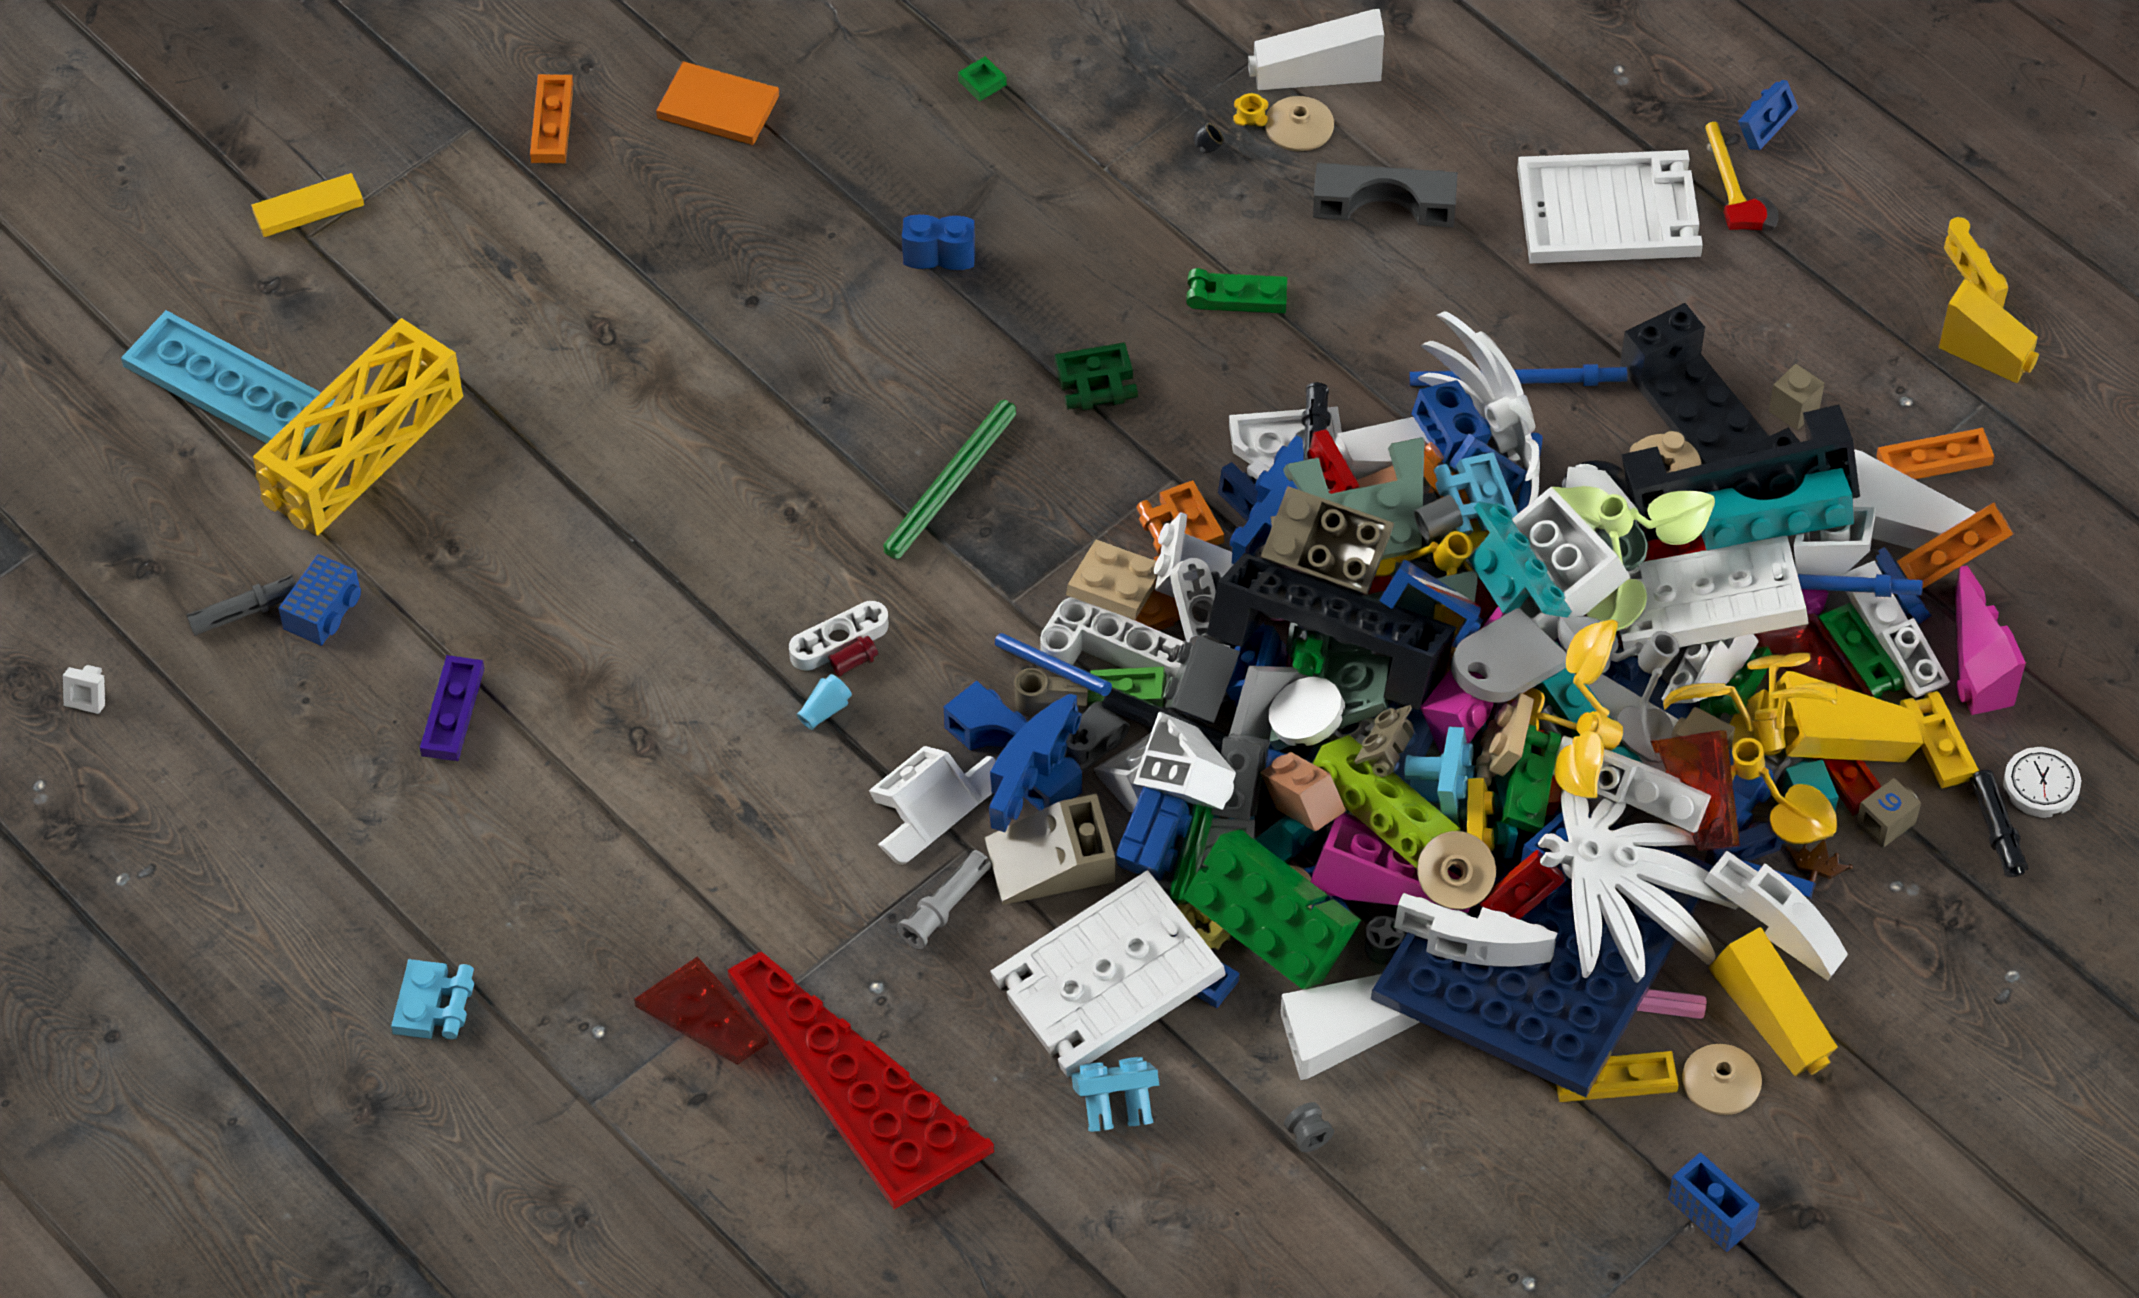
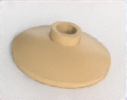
(1299, 123)
(1467, 854)
(1717, 1092)

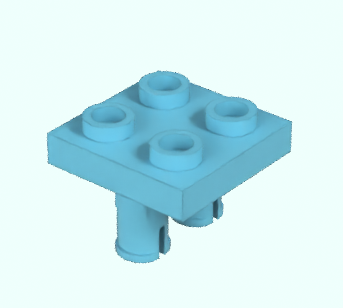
(1445, 777)
(1097, 1081)

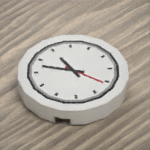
(2042, 782)

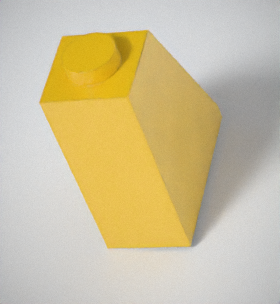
(1987, 334)

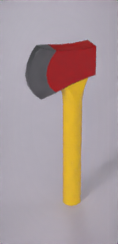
(1739, 213)

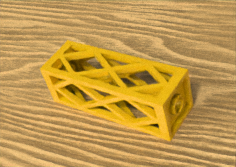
(288, 483)

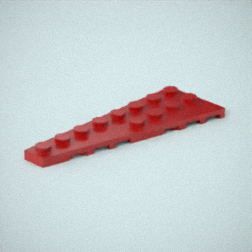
(878, 1109)

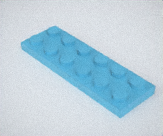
(220, 378)

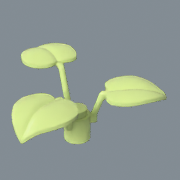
(1677, 520)

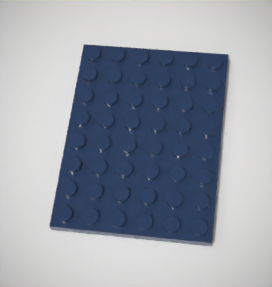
(1536, 1013)

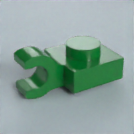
(1307, 653)

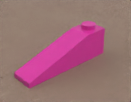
(1986, 653)
(1454, 707)
(1364, 867)

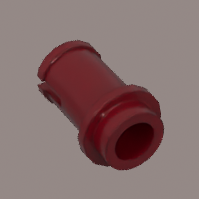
(853, 655)

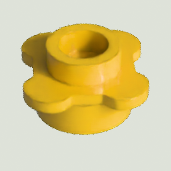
(1250, 110)

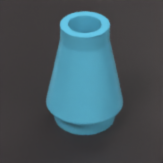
(825, 700)

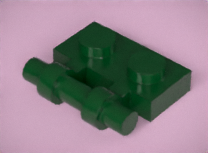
(1096, 367)

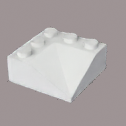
(1573, 556)

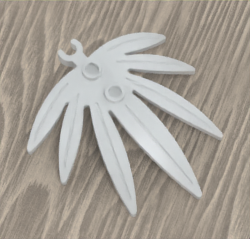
(1494, 393)
(1609, 860)

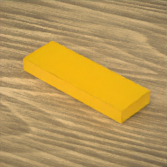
(307, 205)
(1630, 1077)

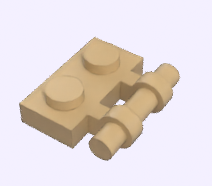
(1504, 739)

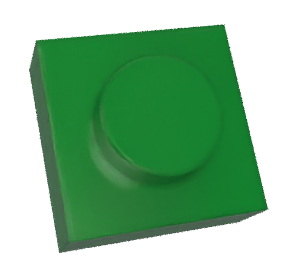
(982, 78)

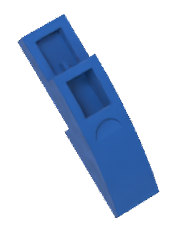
(1271, 490)
(1030, 752)

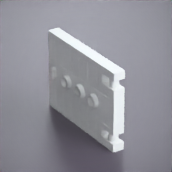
(1609, 206)
(1719, 594)
(1108, 973)

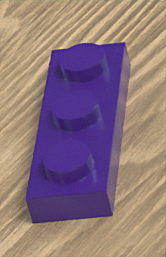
(452, 708)

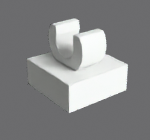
(84, 689)

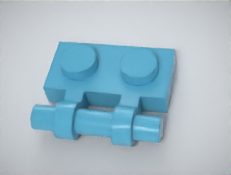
(1482, 482)
(421, 996)

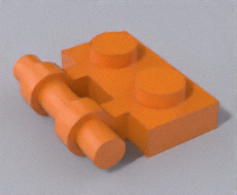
(1184, 499)

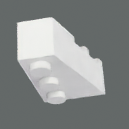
(1185, 764)

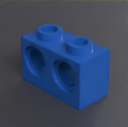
(1448, 416)

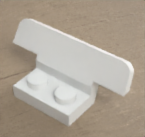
(930, 799)

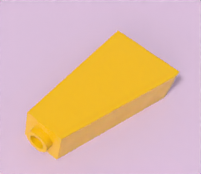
(1851, 729)
(1773, 1002)

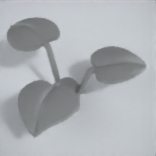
(1658, 656)

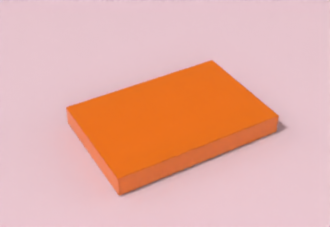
(717, 103)

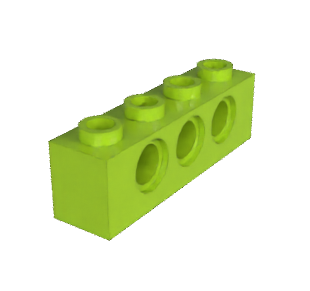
(1382, 803)

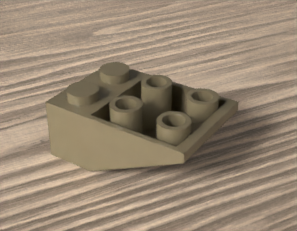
(1327, 540)
(1052, 851)

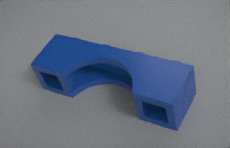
(982, 720)

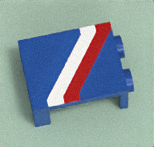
(1437, 590)

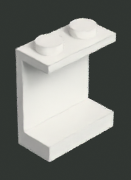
(1181, 546)

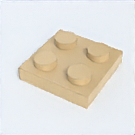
(1113, 579)

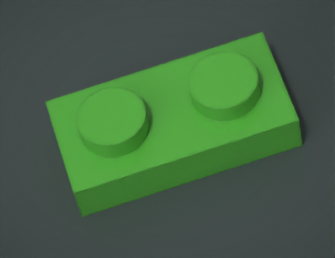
(1144, 683)

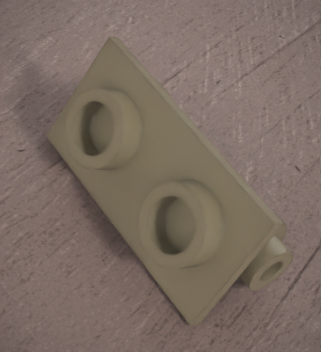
(1386, 740)

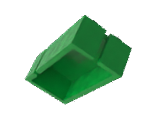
(1268, 910)

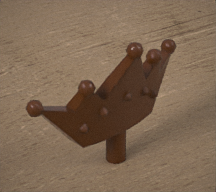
(1817, 861)

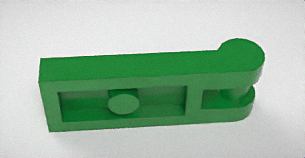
(1236, 292)
(1862, 649)
(1745, 683)
(1531, 782)

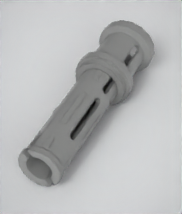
(934, 910)

